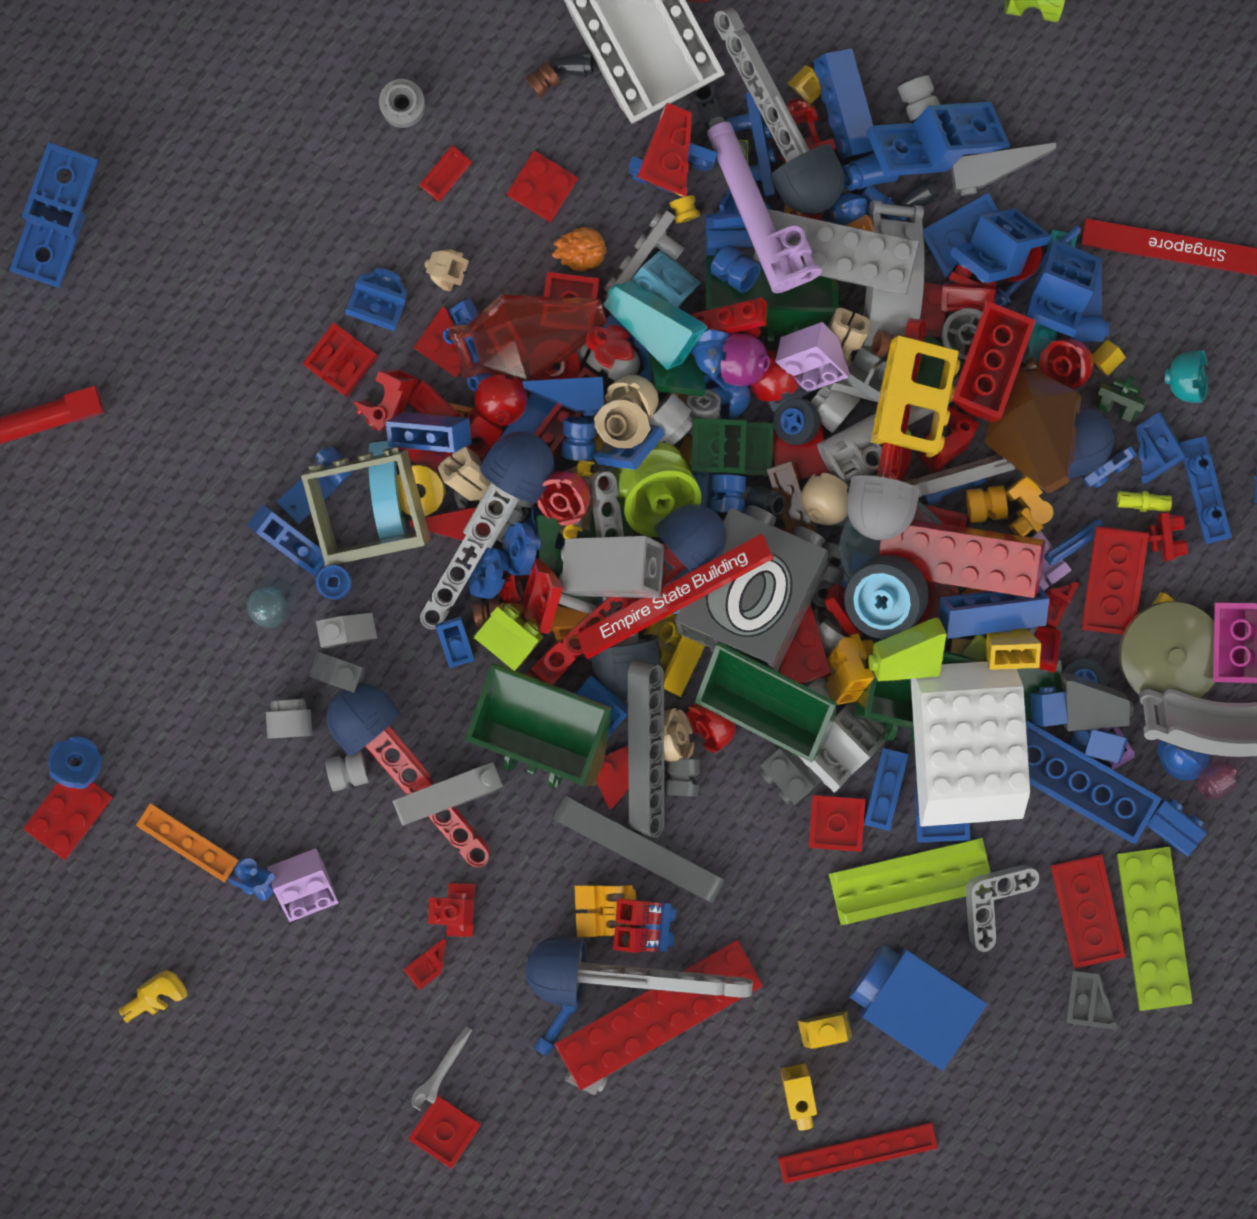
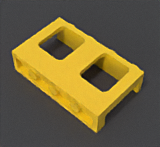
(900, 390)

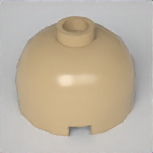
(636, 390)
(825, 499)
(677, 736)

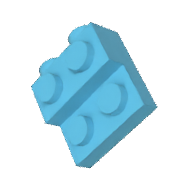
(666, 279)

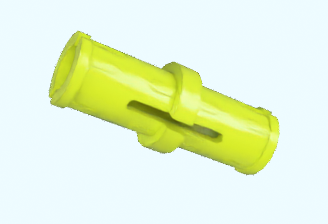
(1144, 501)

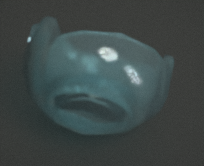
(267, 607)

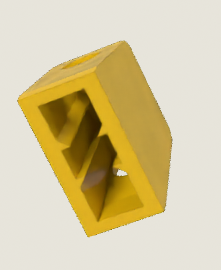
(1012, 650)
(825, 1030)
(799, 1088)

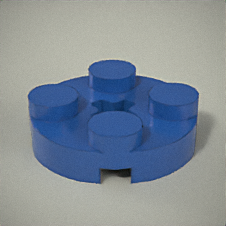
(521, 548)
(486, 577)
(73, 776)

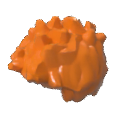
(581, 249)

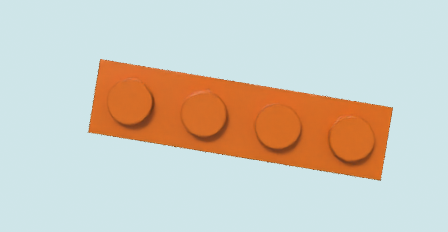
(187, 842)

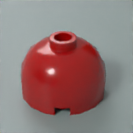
(1067, 362)
(774, 381)
(501, 400)
(565, 497)
(713, 728)

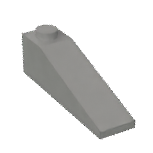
(983, 169)
(448, 794)

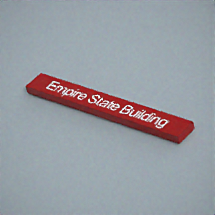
(675, 596)

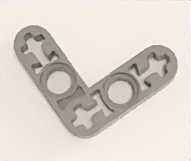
(986, 898)

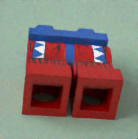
(652, 926)

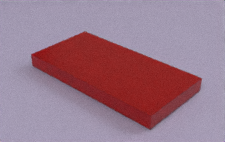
(1114, 579)
(1087, 911)

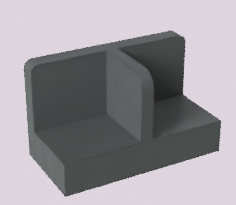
(867, 373)

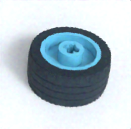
(886, 596)

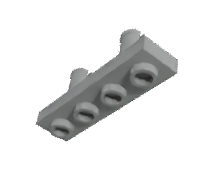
(655, 238)

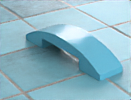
(386, 495)

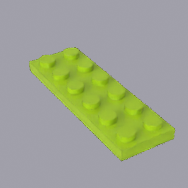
(1154, 928)

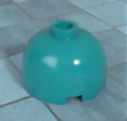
(1188, 376)

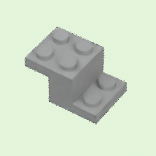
(847, 747)

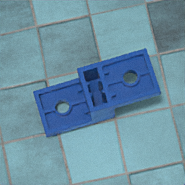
(937, 138)
(54, 215)

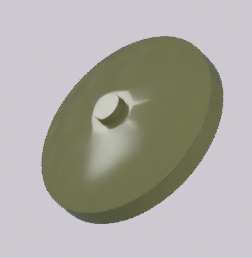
(1169, 649)

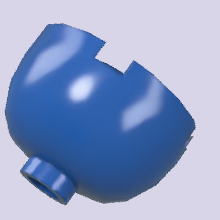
(733, 398)

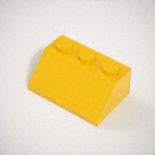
(677, 654)

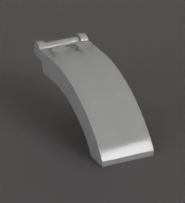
(889, 309)
(1201, 723)

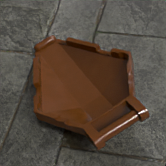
(1037, 428)

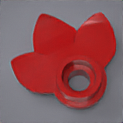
(609, 344)

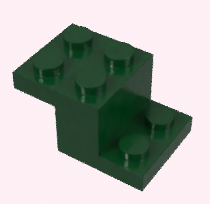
(732, 447)

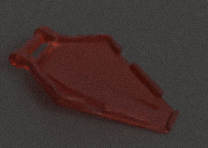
(526, 334)

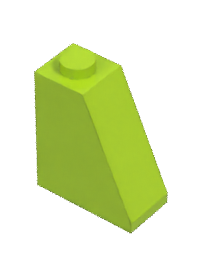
(910, 653)

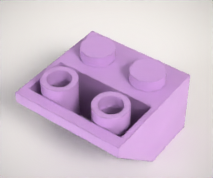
(813, 356)
(302, 885)

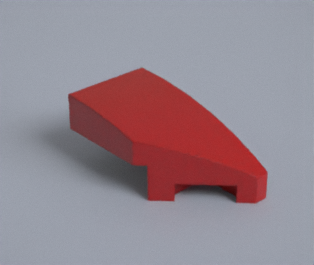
(1058, 601)

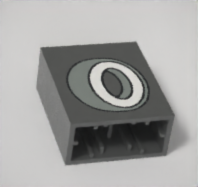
(765, 606)

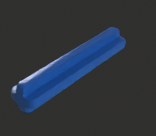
(1072, 543)

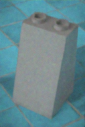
(612, 567)

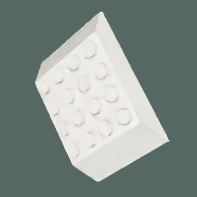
(646, 50)
(970, 745)

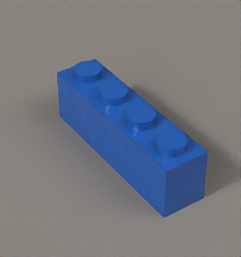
(845, 103)
(991, 612)

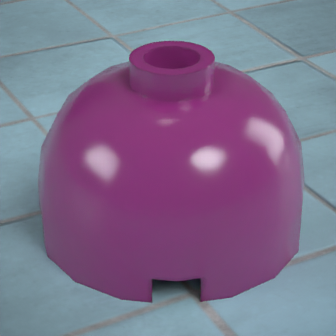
(744, 360)

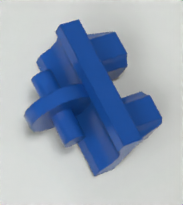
(252, 878)

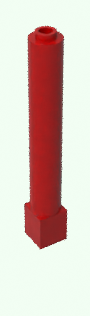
(70, 408)

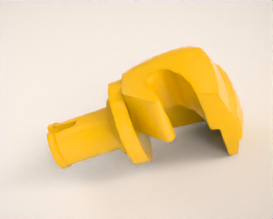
(147, 995)

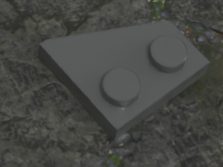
(1088, 1002)

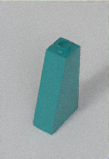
(655, 323)

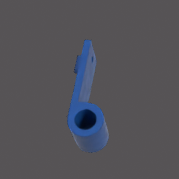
(1092, 324)
(295, 499)

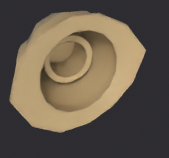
(622, 424)

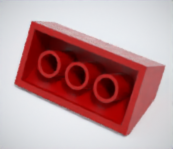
(992, 362)

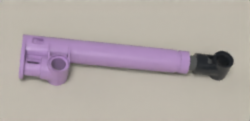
(778, 258)

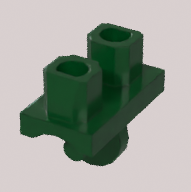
(1130, 402)

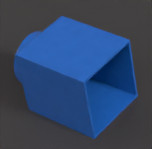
(916, 1004)

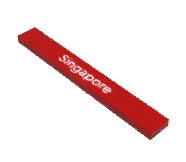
(1169, 247)

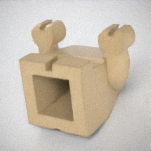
(446, 268)

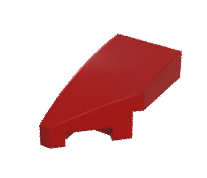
(427, 966)

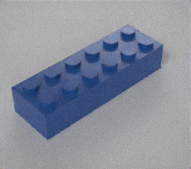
(1088, 785)

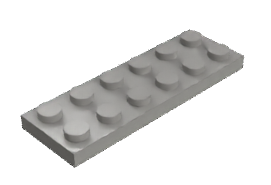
(854, 253)

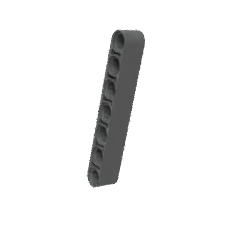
(646, 747)
(638, 849)

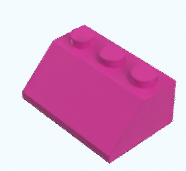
(1235, 643)

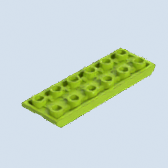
(908, 881)

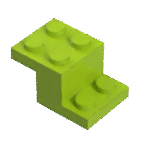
(509, 635)

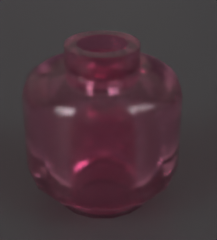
(1217, 780)

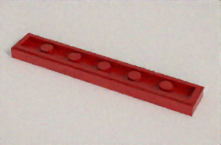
(857, 1152)

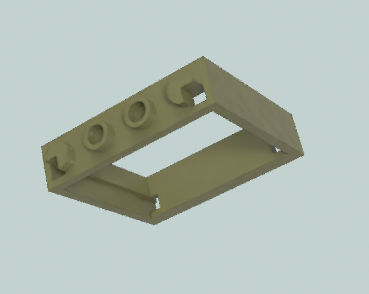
(321, 519)

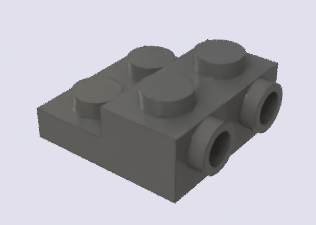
(789, 774)

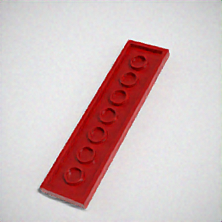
(649, 1020)

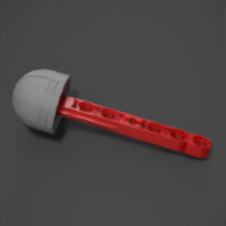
(881, 504)

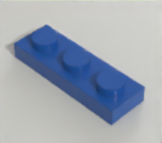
(886, 789)

